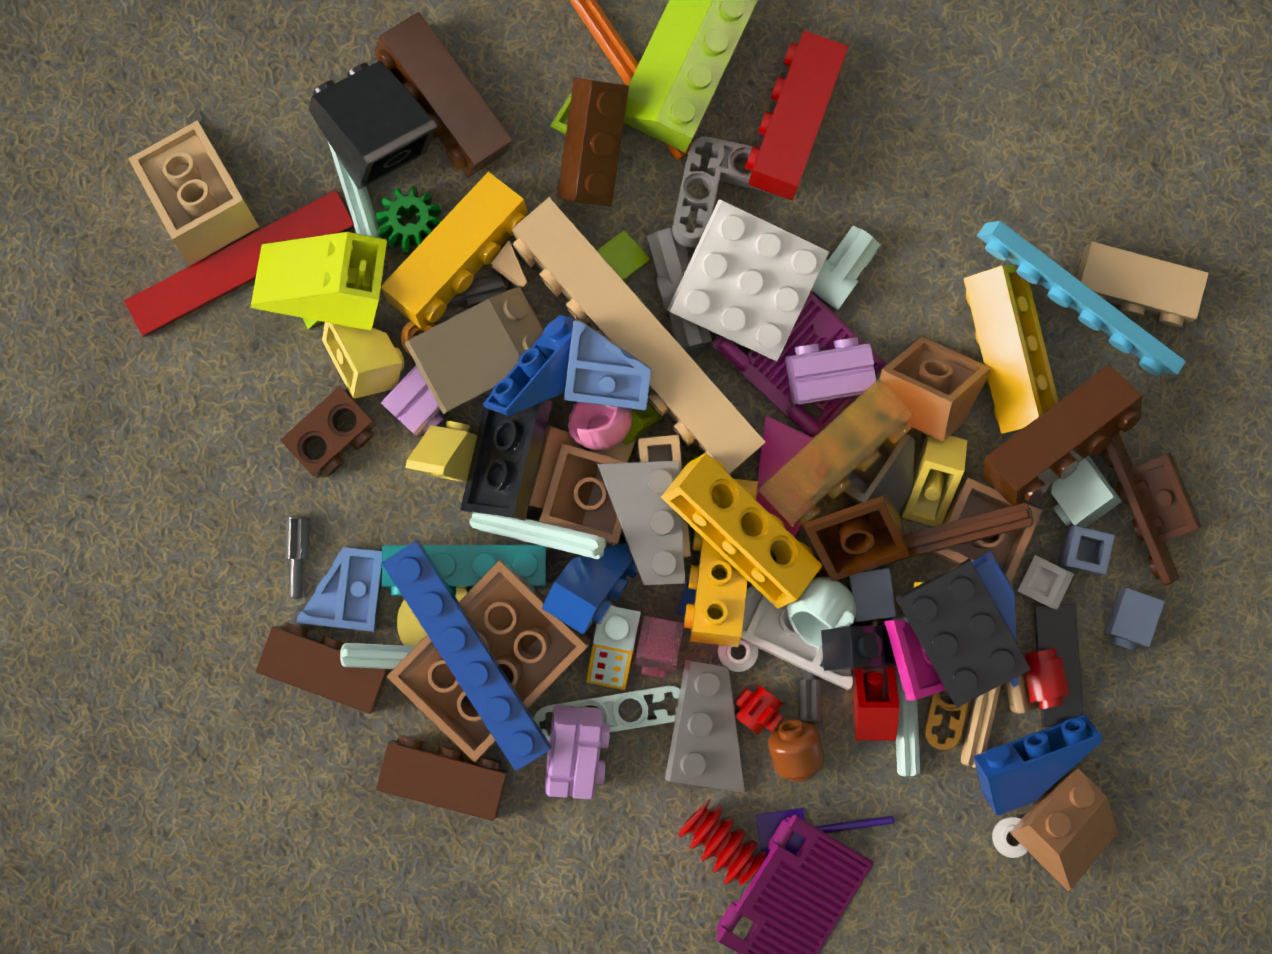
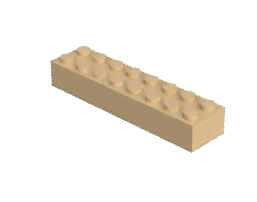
(613, 310)

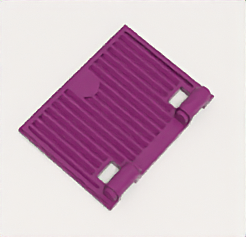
(770, 377)
(795, 896)

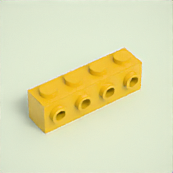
(455, 251)
(1011, 346)
(719, 592)

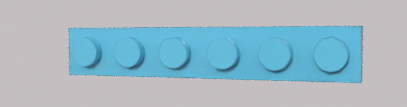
(1069, 291)

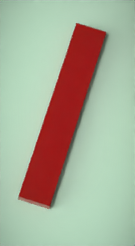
(232, 265)

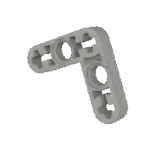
(719, 168)

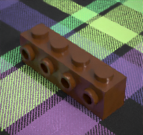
(441, 88)
(1063, 437)

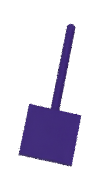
(769, 822)

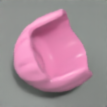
(599, 425)

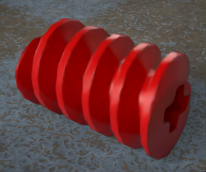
(723, 844)

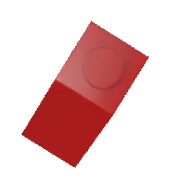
(875, 704)

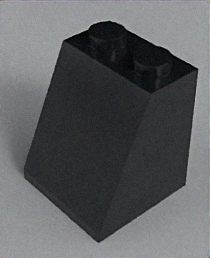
(371, 122)

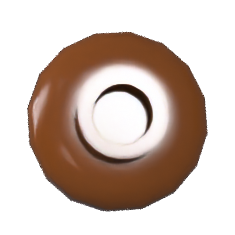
(796, 750)

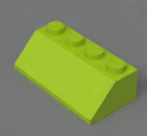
(684, 67)

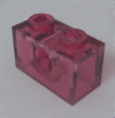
(658, 646)

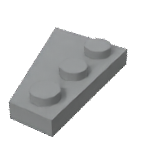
(647, 521)
(705, 731)

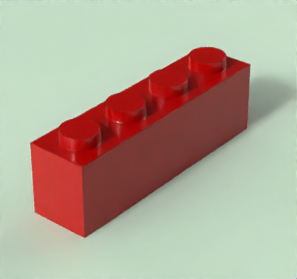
(797, 115)

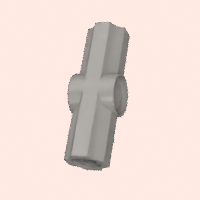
(670, 265)

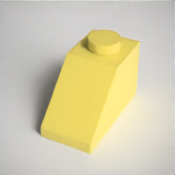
(363, 359)
(444, 452)
(935, 480)

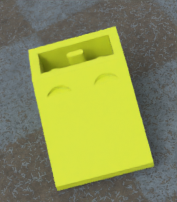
(322, 278)

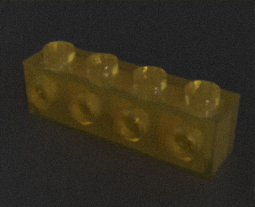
(836, 453)

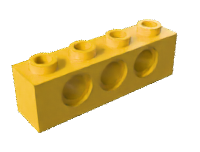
(721, 527)

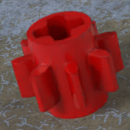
(759, 710)

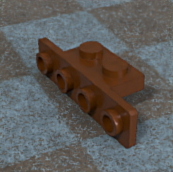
(1158, 503)

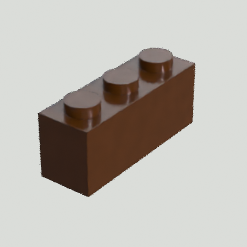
(592, 142)
(318, 668)
(442, 778)

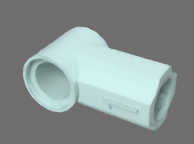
(844, 266)

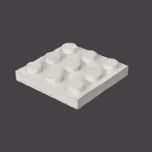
(748, 280)

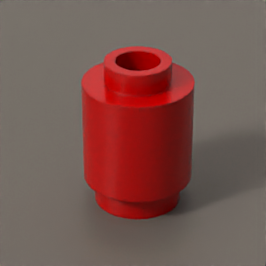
(1046, 679)

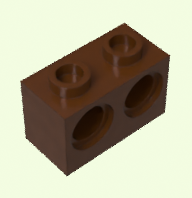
(323, 424)

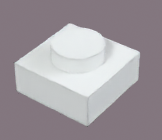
(1045, 582)

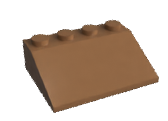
(522, 638)

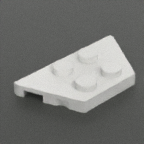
(772, 632)

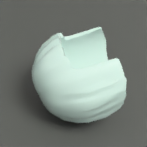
(821, 607)

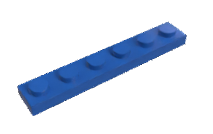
(466, 655)

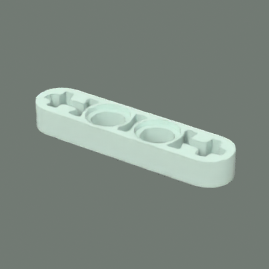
(610, 708)

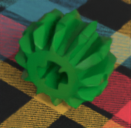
(408, 206)

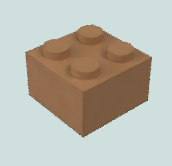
(1008, 548)

